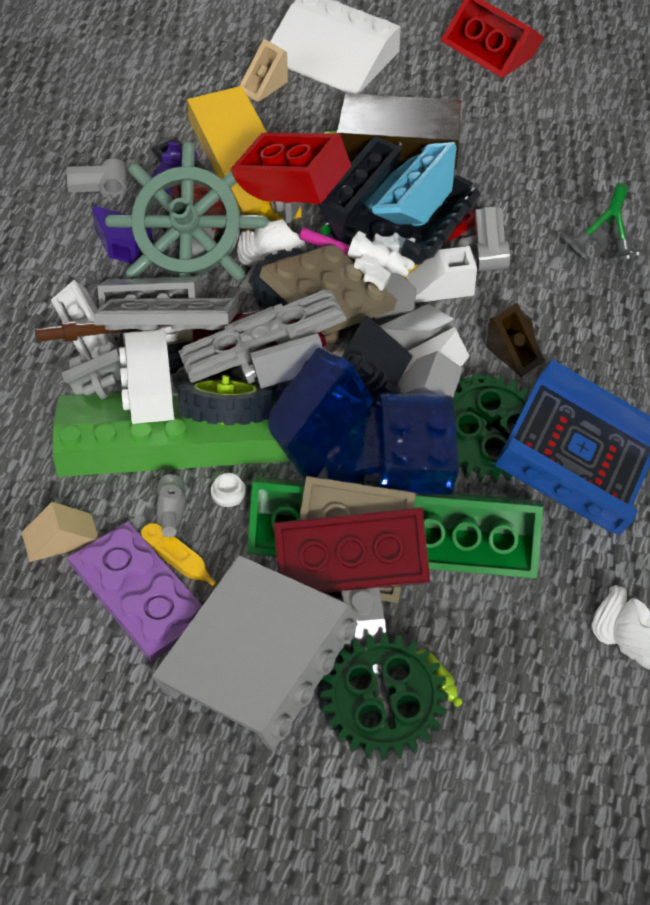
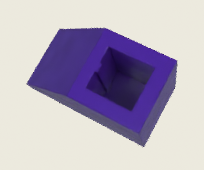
(117, 241)

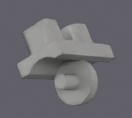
(96, 374)

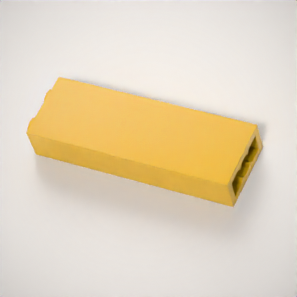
(226, 129)

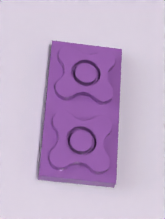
(136, 589)

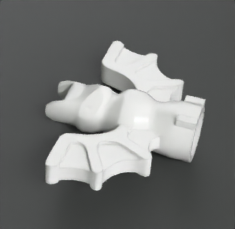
(382, 252)

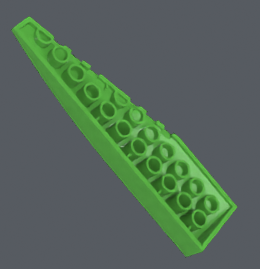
(100, 439)

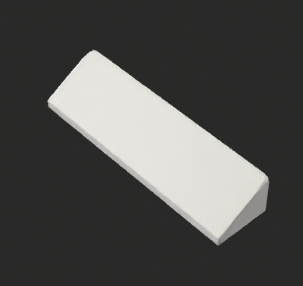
(81, 310)

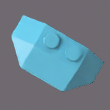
(416, 186)

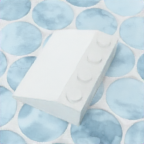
(336, 43)

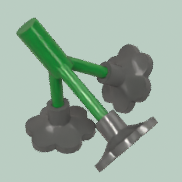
(607, 230)

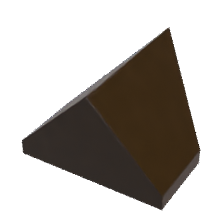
(514, 340)

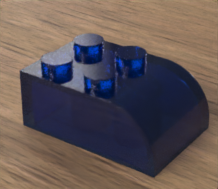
(318, 411)
(416, 442)

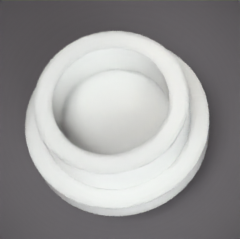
(228, 490)

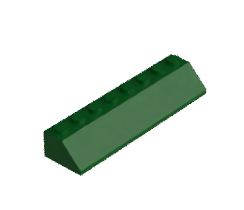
(460, 529)

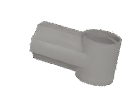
(108, 178)
(491, 247)

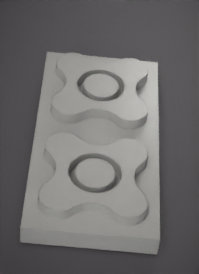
(177, 312)

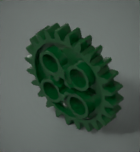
(472, 446)
(417, 688)

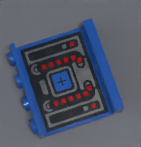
(580, 447)

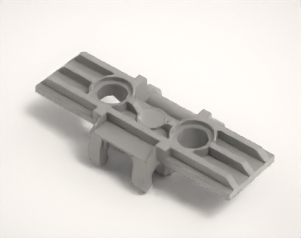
(269, 325)

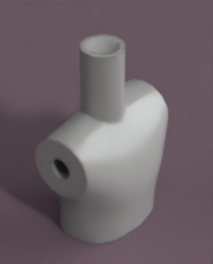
(170, 503)

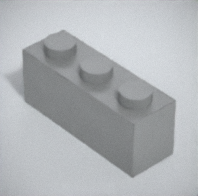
(150, 288)

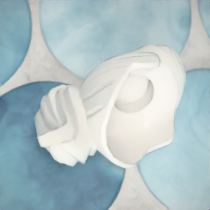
(263, 241)
(624, 625)

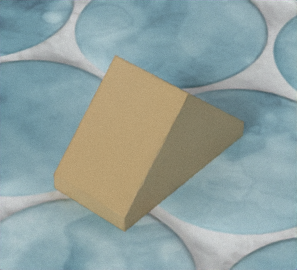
(266, 72)
(58, 531)

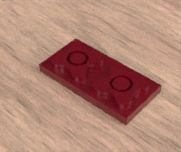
(354, 551)

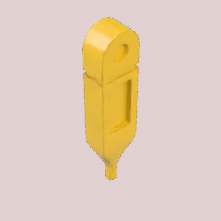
(176, 554)

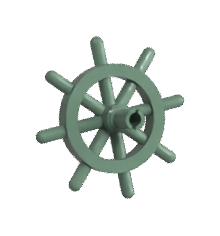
(185, 220)

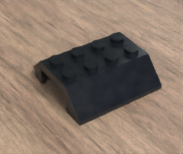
(347, 213)

